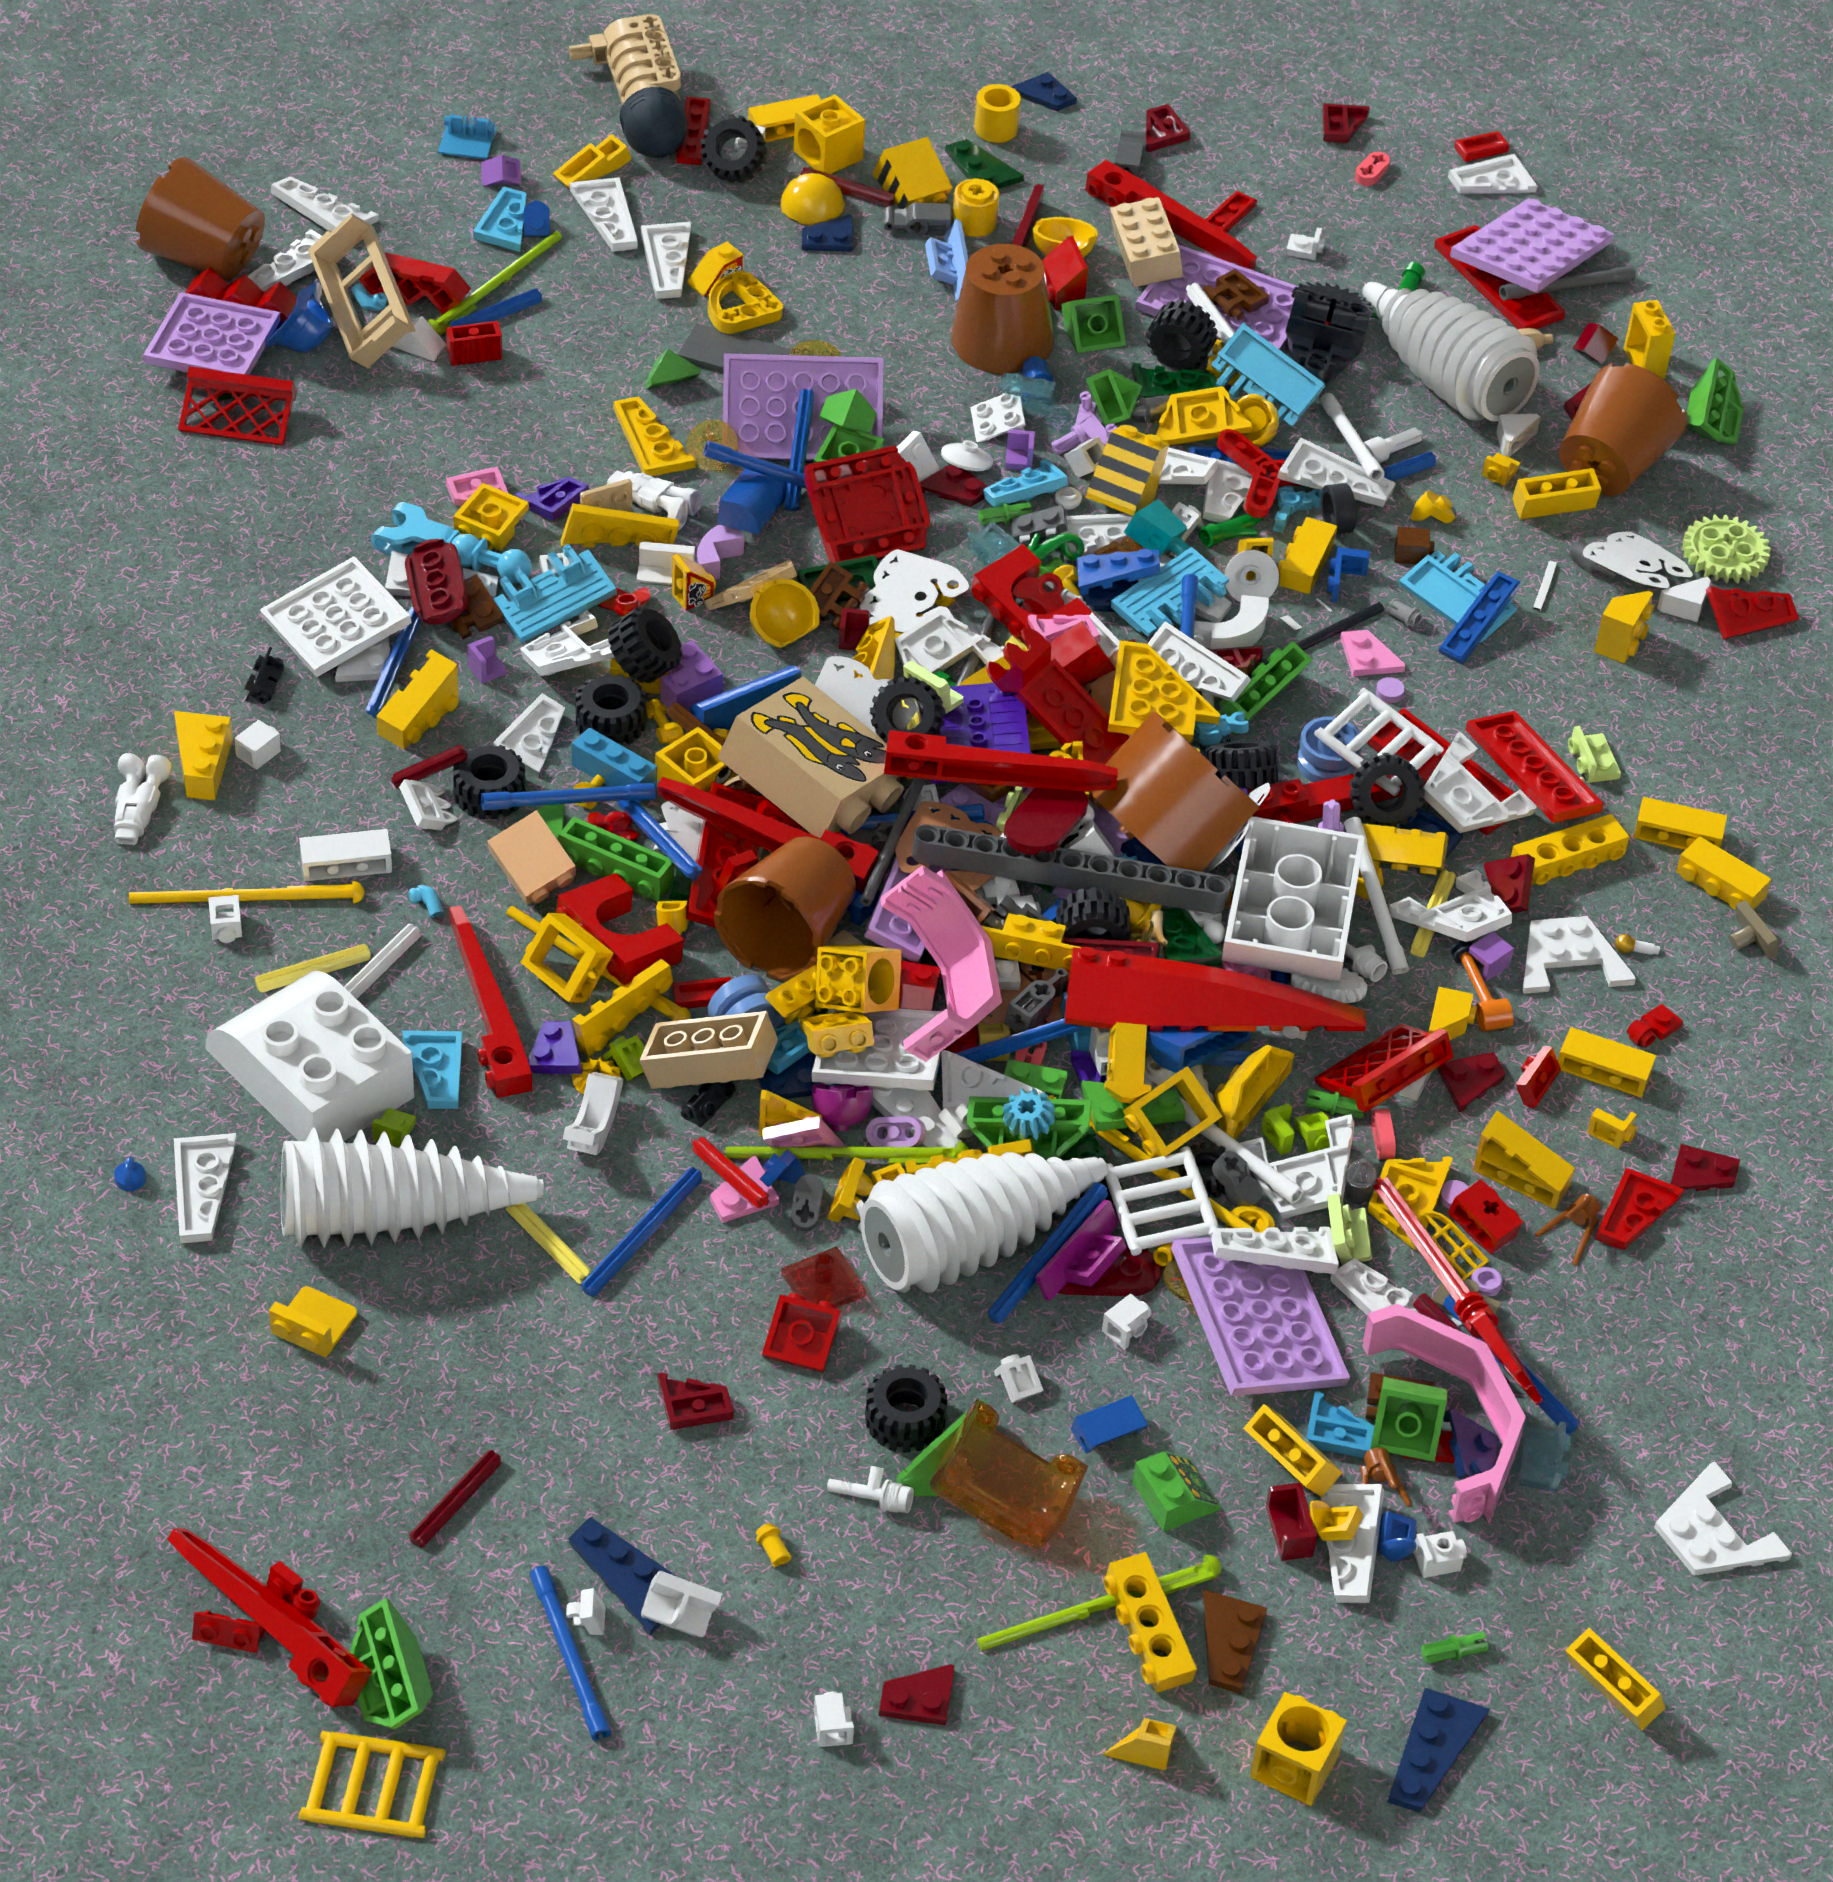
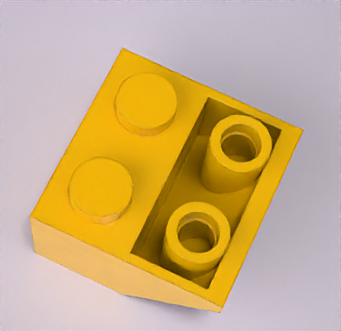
(1624, 625)

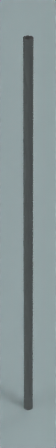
(914, 791)

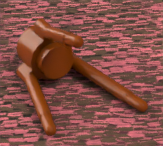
(1581, 1212)
(1380, 1468)

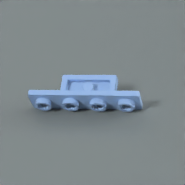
(948, 258)

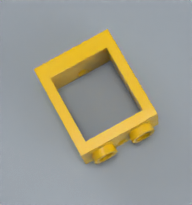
(1649, 337)
(588, 969)
(1195, 1097)

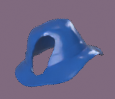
(307, 324)

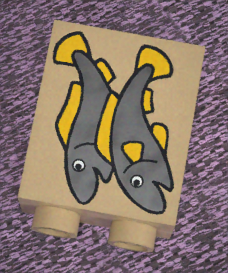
(811, 759)

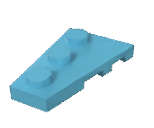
(503, 220)
(1031, 483)
(436, 1065)

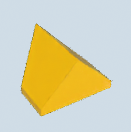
(1147, 1745)

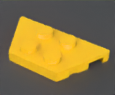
(1200, 416)
(1417, 1183)

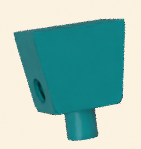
(1158, 529)

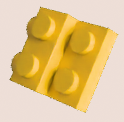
(490, 515)
(837, 1032)

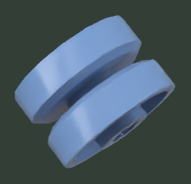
(1319, 761)
(744, 995)

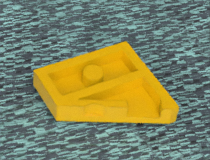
(780, 1110)

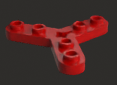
(1256, 463)

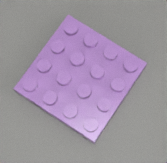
(211, 335)

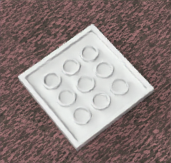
(335, 616)
(885, 1062)

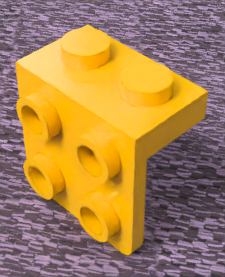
(312, 1320)

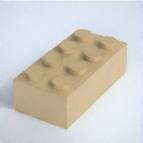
(1146, 242)
(709, 1050)

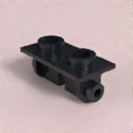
(259, 685)
(710, 1100)

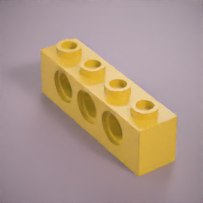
(1574, 848)
(1138, 1575)

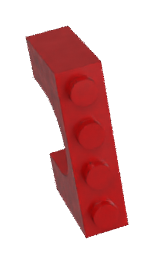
(995, 585)
(632, 954)

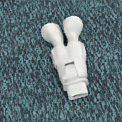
(660, 494)
(137, 800)

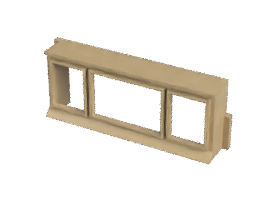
(325, 255)

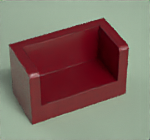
(1291, 1521)

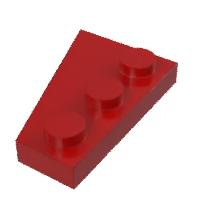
(1749, 612)
(1635, 1207)

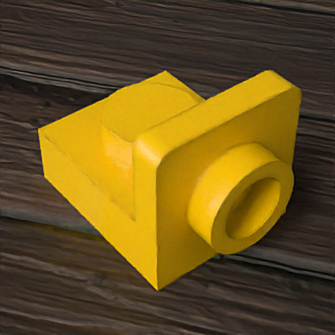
(1500, 468)
(1611, 1129)

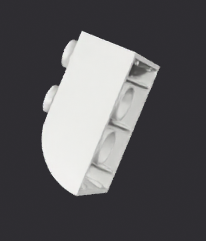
(1293, 899)
(316, 1058)

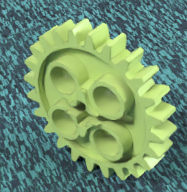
(1726, 548)

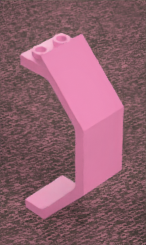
(959, 949)
(1472, 1361)

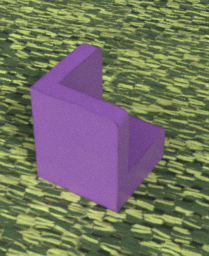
(501, 170)
(1019, 449)
(483, 660)
(1493, 953)

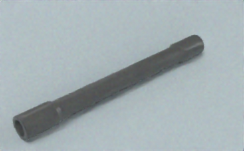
(1614, 275)

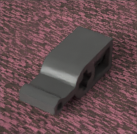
(1130, 151)
(919, 218)
(1035, 1002)

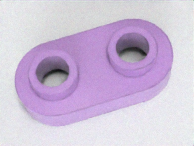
(898, 1131)

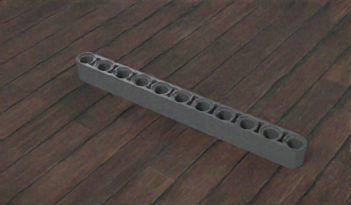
(1071, 869)

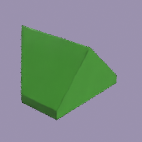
(670, 369)
(1113, 395)
(849, 411)

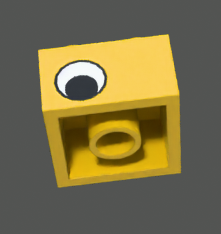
(693, 761)

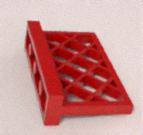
(243, 385)
(1387, 1077)

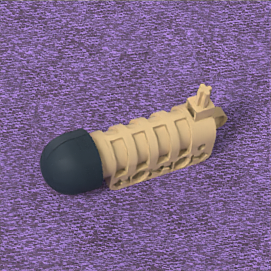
(645, 82)

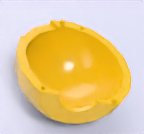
(812, 199)
(1052, 231)
(783, 612)

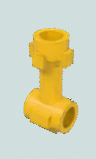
(667, 731)

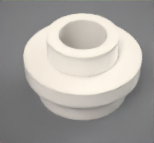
(1068, 497)

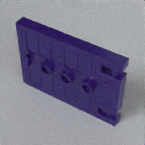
(987, 720)

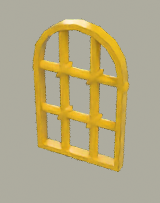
(1458, 1250)

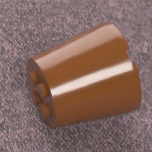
(199, 221)
(1003, 310)
(1622, 426)
(785, 907)

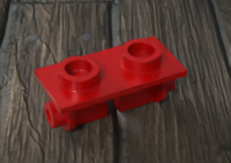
(227, 1632)

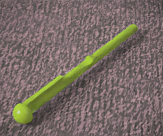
(468, 304)
(894, 1154)
(1170, 1583)

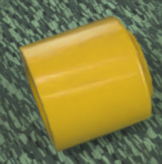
(997, 113)
(976, 207)

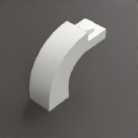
(1238, 632)
(595, 1114)

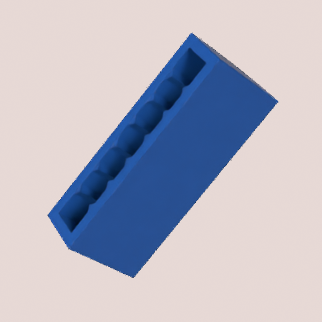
(751, 501)
(723, 708)
(1180, 1049)

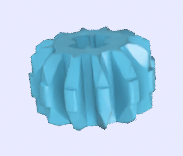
(1028, 1114)

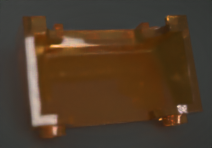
(1005, 1481)

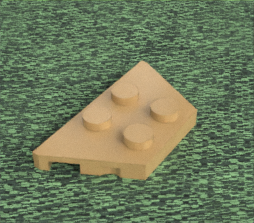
(747, 589)

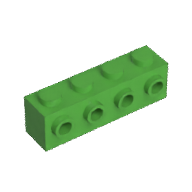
(1268, 682)
(608, 854)

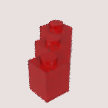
(420, 278)
(243, 292)

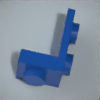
(1348, 562)

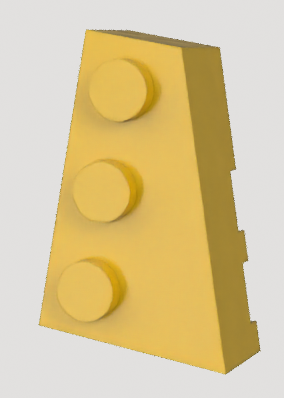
(421, 703)
(203, 751)
(1407, 848)
(1522, 1162)

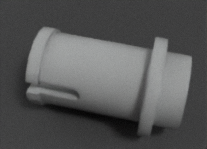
(1406, 614)

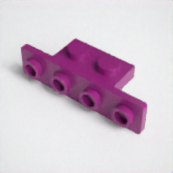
(1085, 1253)

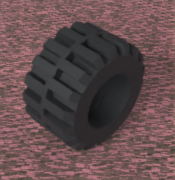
(720, 134)
(1181, 335)
(645, 644)
(898, 691)
(611, 708)
(1245, 762)
(487, 764)
(1374, 769)
(1095, 915)
(901, 1427)

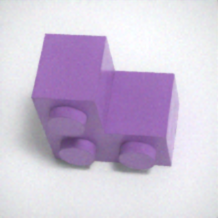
(692, 679)

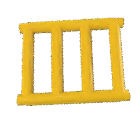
(381, 1821)

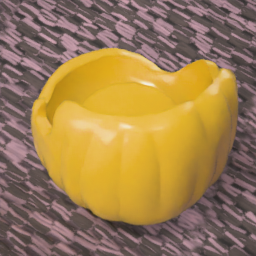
(1262, 416)

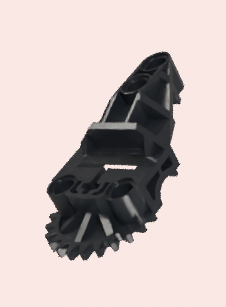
(1321, 347)

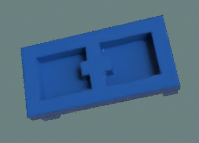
(1108, 1423)

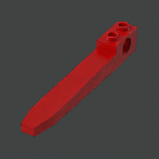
(1119, 187)
(933, 759)
(1306, 801)
(762, 829)
(502, 1047)
(311, 1645)

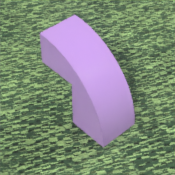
(719, 544)

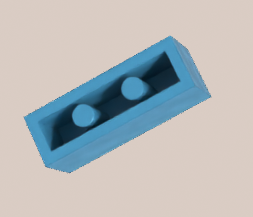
(616, 764)

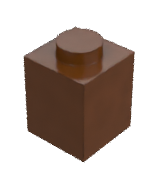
(1412, 545)

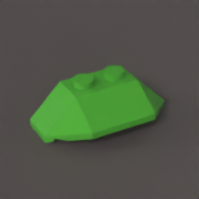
(1716, 404)
(1070, 1124)
(922, 1468)
(399, 1678)

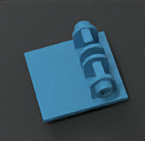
(467, 139)

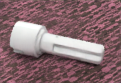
(1382, 448)

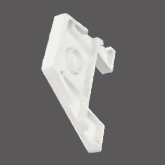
(942, 642)
(565, 649)
(1464, 799)
(1462, 917)
(1567, 944)
(1316, 1172)
(1705, 1538)

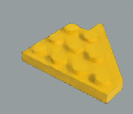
(1149, 684)

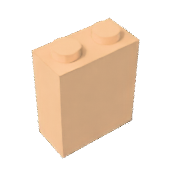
(532, 858)

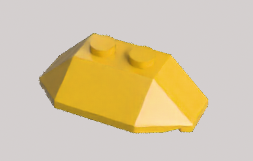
(1251, 1087)

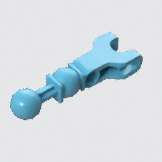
(417, 528)

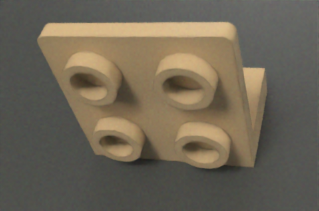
(610, 496)

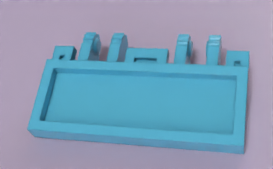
(1265, 372)
(1448, 591)
(1161, 593)
(554, 598)

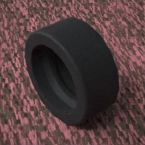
(1339, 507)

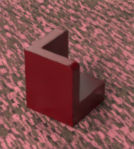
(1596, 342)
(852, 627)

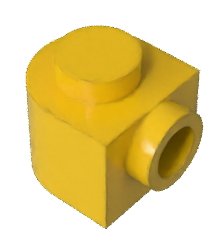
(673, 913)

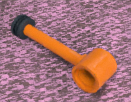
(1490, 1013)

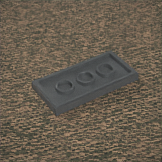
(707, 347)

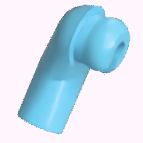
(369, 302)
(429, 897)

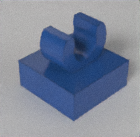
(859, 912)

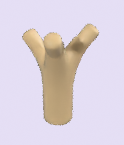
(1157, 933)

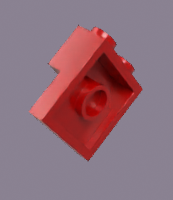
(802, 1332)

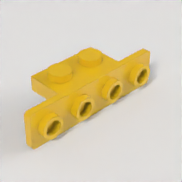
(1031, 942)
(796, 996)

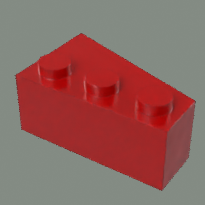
(1081, 654)

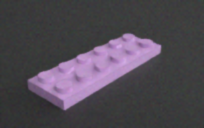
(888, 928)

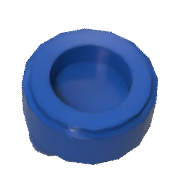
(130, 1175)

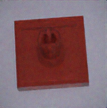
(824, 1278)

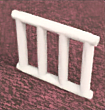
(1387, 714)
(1192, 1181)

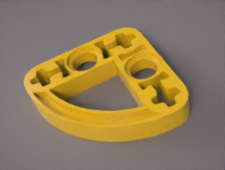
(745, 285)

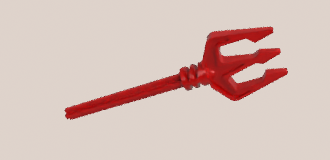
(1469, 1305)

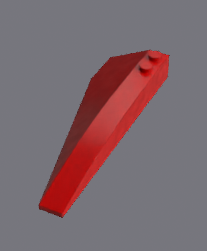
(1186, 995)

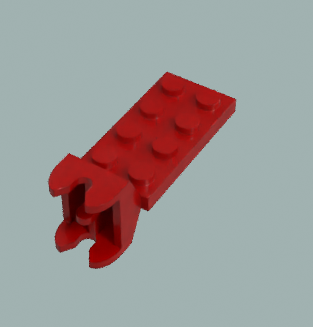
(1055, 697)

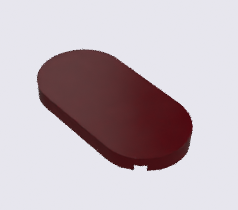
(436, 581)
(1045, 819)
(1122, 1277)

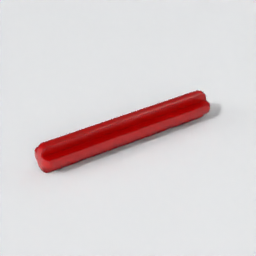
(730, 1172)

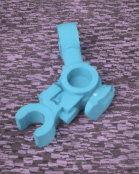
(1291, 501)
(1212, 733)

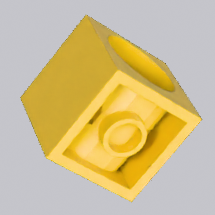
(829, 135)
(858, 978)
(1295, 1771)

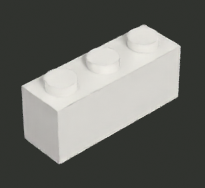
(345, 855)

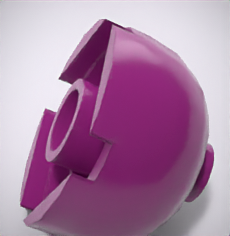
(841, 1104)

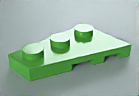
(1109, 1114)

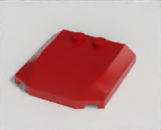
(867, 504)

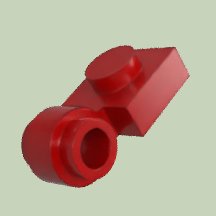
(1656, 1023)
(289, 1587)

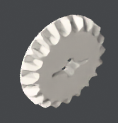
(1348, 990)

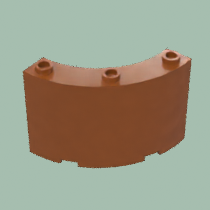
(1173, 797)

